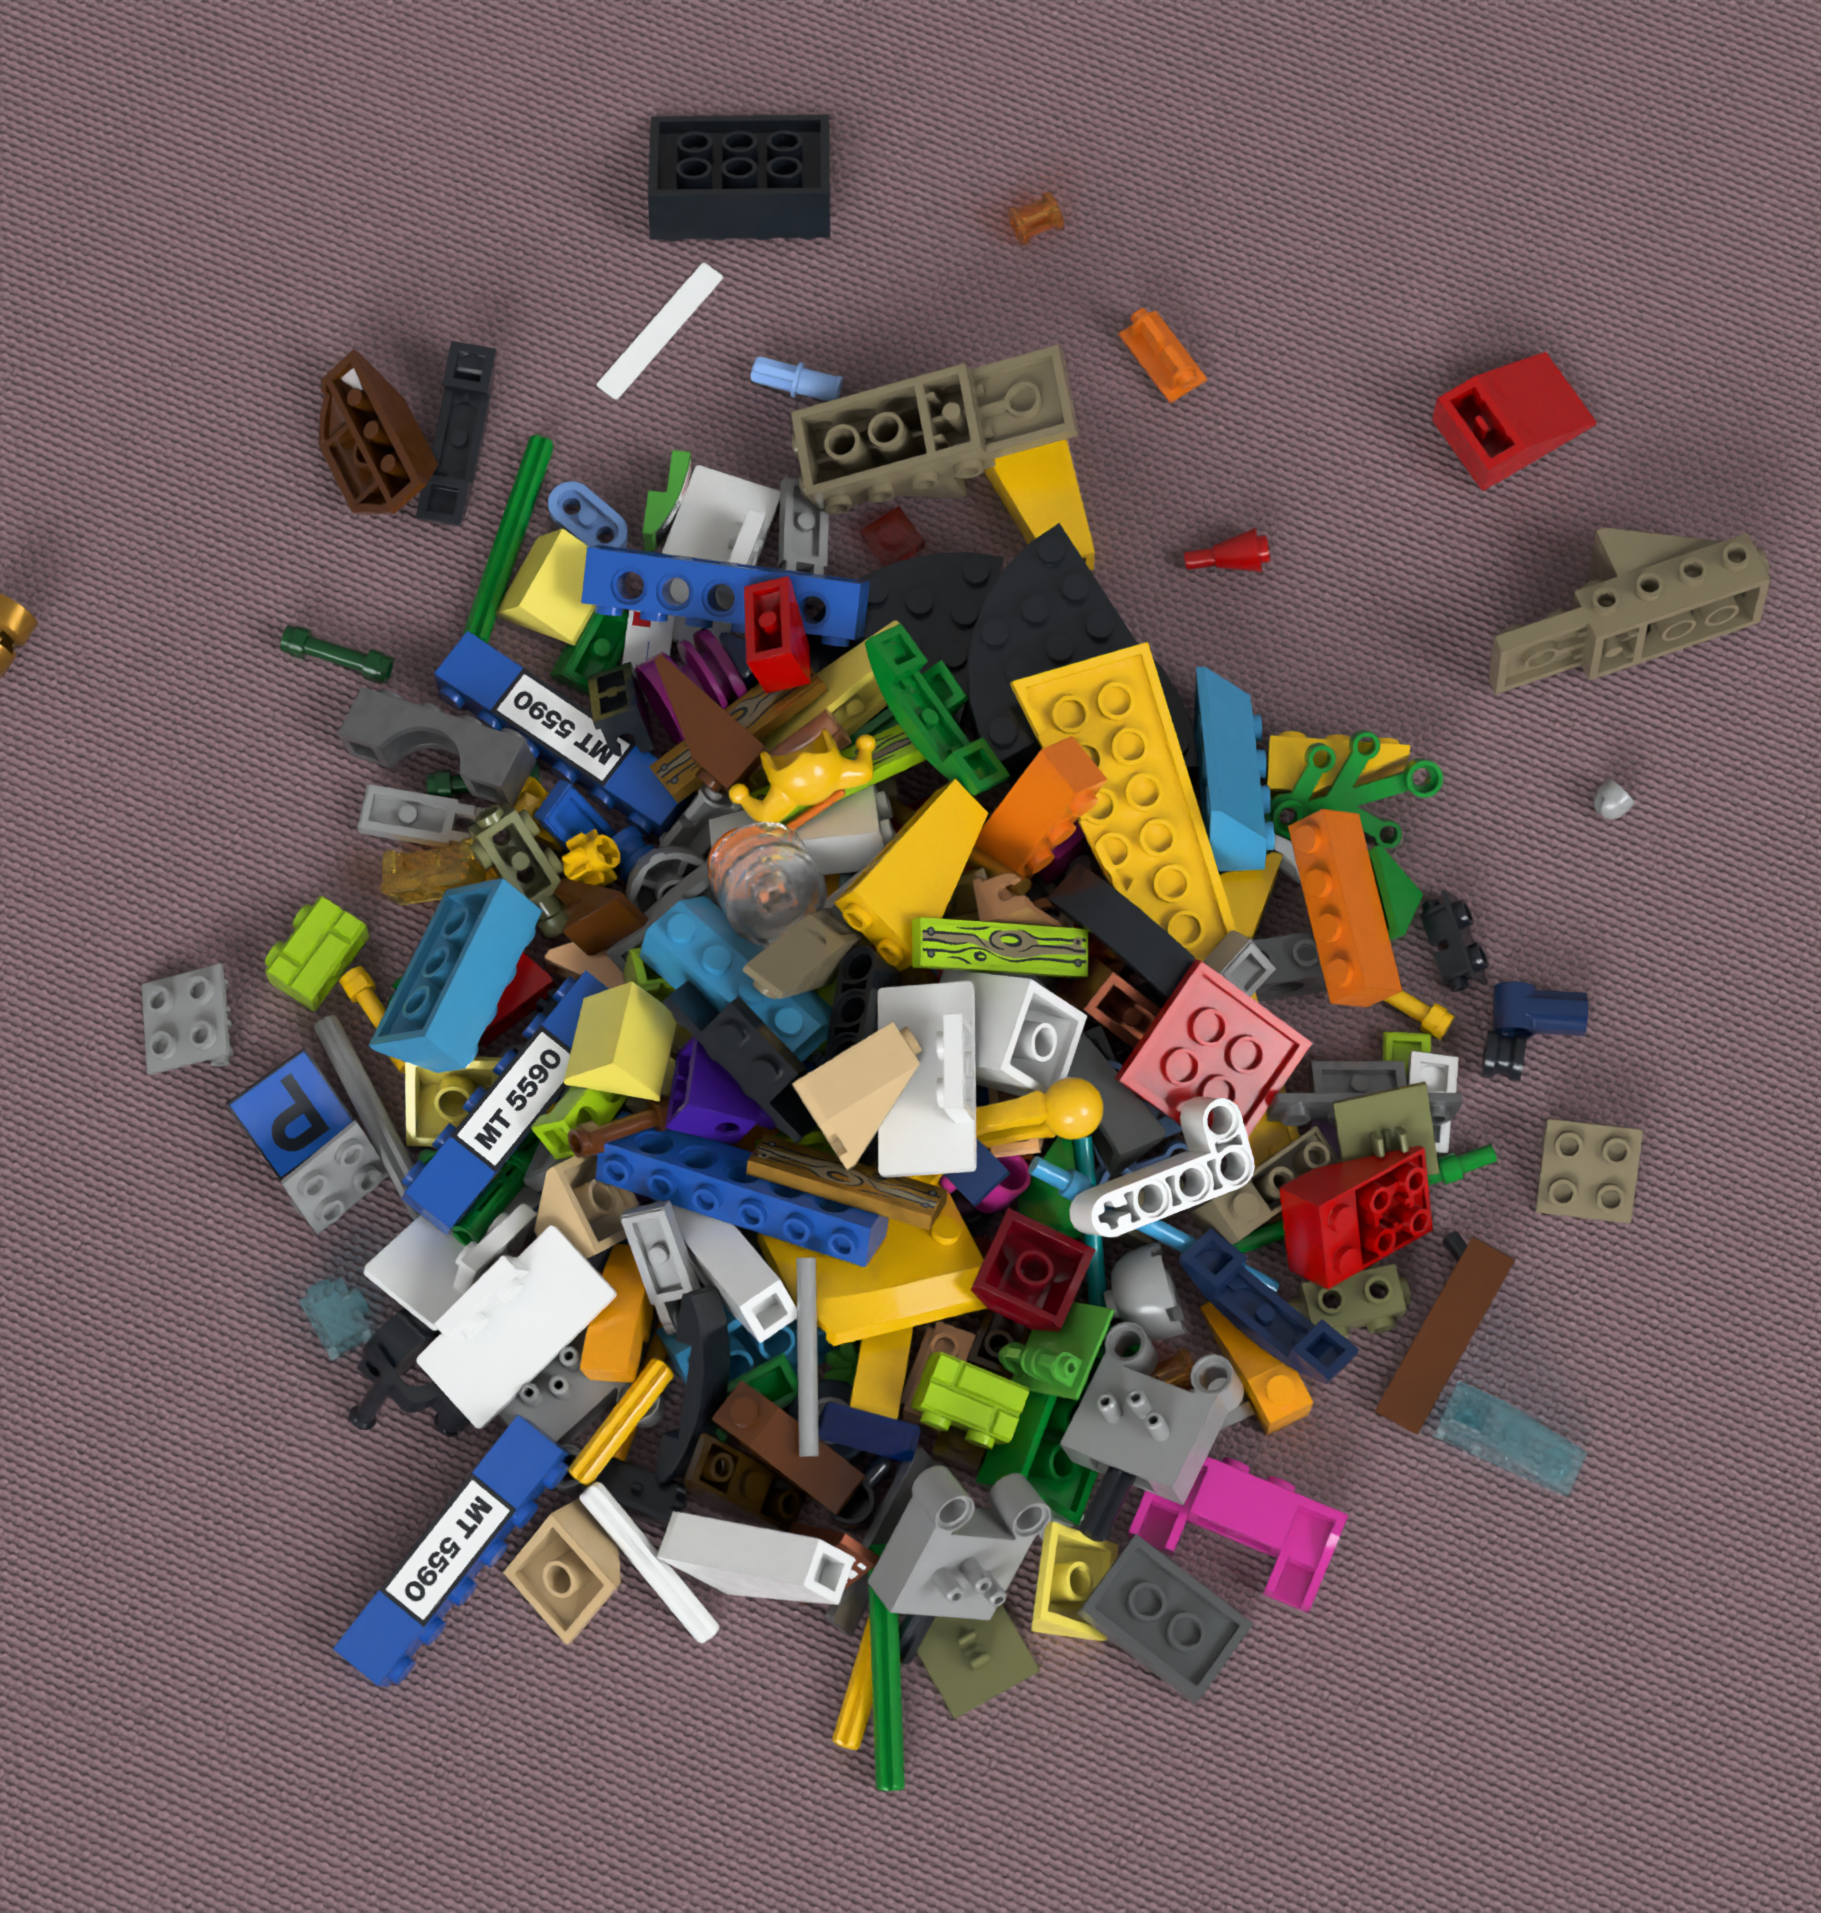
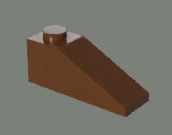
(716, 741)
(774, 1440)

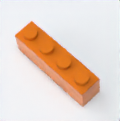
(1041, 808)
(1344, 908)

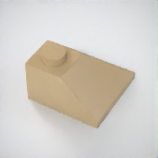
(583, 1207)
(567, 1569)

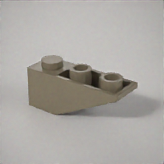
(803, 956)
(1253, 1204)

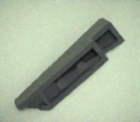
(1126, 1125)

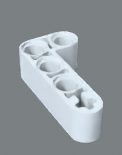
(1161, 1179)

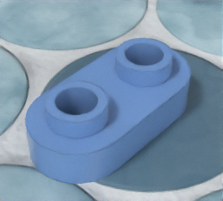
(592, 519)

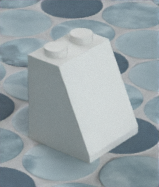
(1020, 1032)

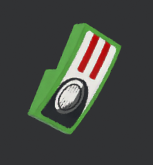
(663, 506)

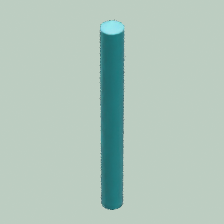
(1096, 1271)

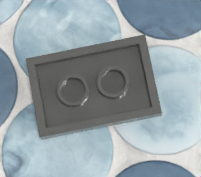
(1165, 1618)

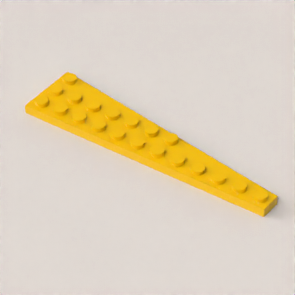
(1146, 812)

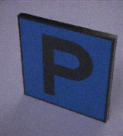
(290, 1113)

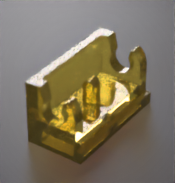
(428, 873)

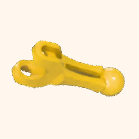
(1067, 1109)

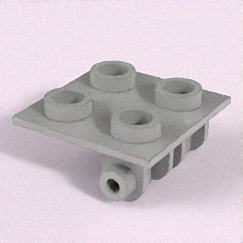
(187, 1020)
(335, 1178)

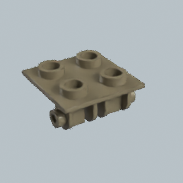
(1588, 1170)

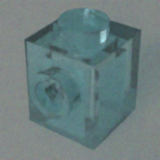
(336, 1316)

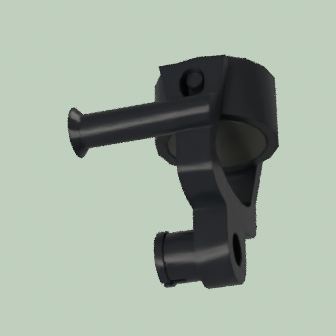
(388, 1357)

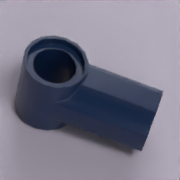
(1527, 1011)

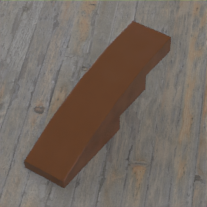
(1445, 1335)

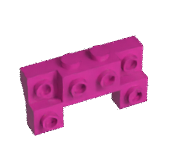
(1256, 1515)

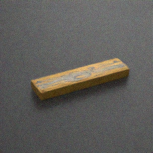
(756, 712)
(858, 1187)

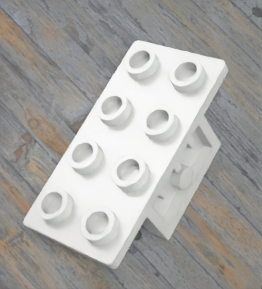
(720, 522)
(936, 1113)
(433, 1269)
(513, 1324)

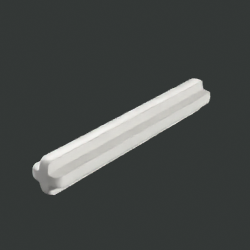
(644, 1558)

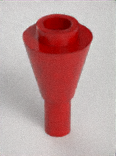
(1240, 552)

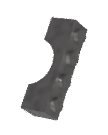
(388, 728)

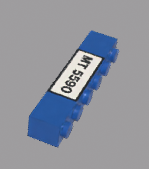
(557, 733)
(501, 1115)
(453, 1552)

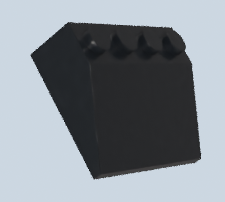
(739, 177)

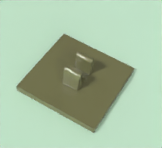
(1386, 1123)
(975, 1659)

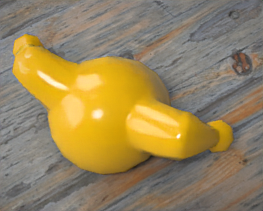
(806, 777)

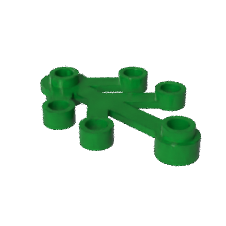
(1345, 796)

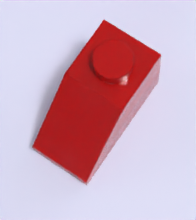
(775, 636)

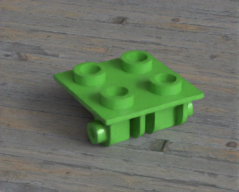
(1059, 1360)

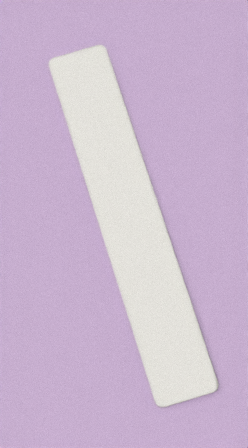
(659, 331)

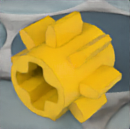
(591, 859)

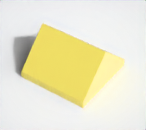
(550, 588)
(622, 1043)
(438, 1098)
(1066, 1577)

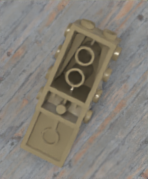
(930, 430)
(1639, 583)

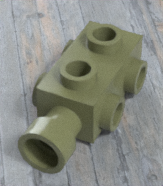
(517, 853)
(1356, 1304)

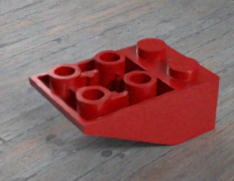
(1510, 418)
(1354, 1214)

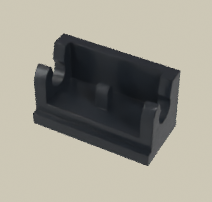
(620, 707)
(641, 1494)

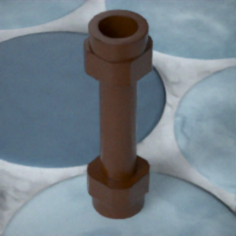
(589, 1138)

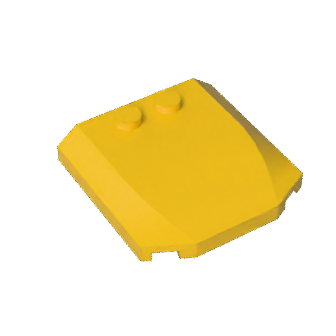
(907, 1283)

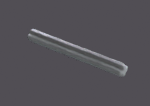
(366, 1102)

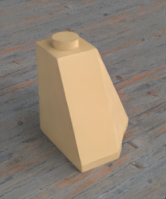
(859, 1088)

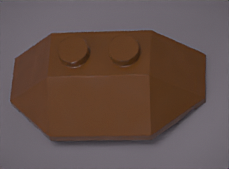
(371, 439)

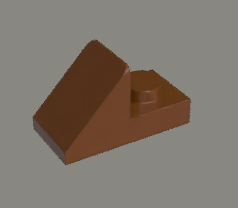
(597, 915)

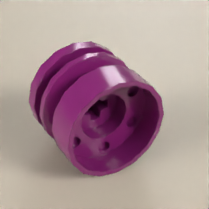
(706, 667)

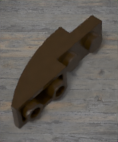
(993, 1334)

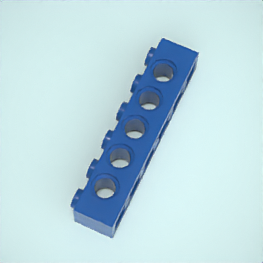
(609, 566)
(714, 1183)

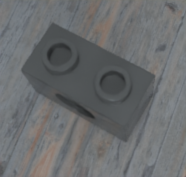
(1296, 966)

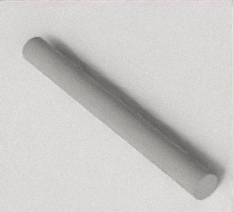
(807, 1357)

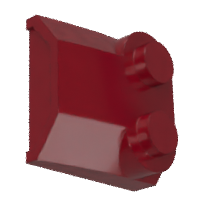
(1031, 1273)

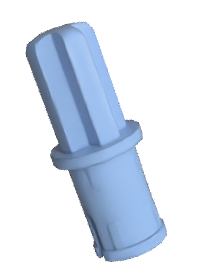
(796, 379)

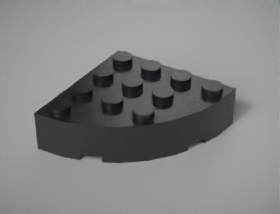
(936, 603)
(1035, 620)

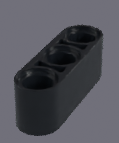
(856, 998)

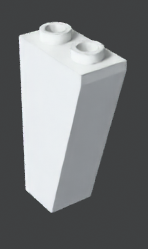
(841, 836)
(734, 1267)
(755, 1560)

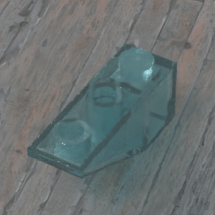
(1509, 1439)

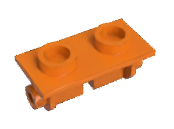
(1161, 355)

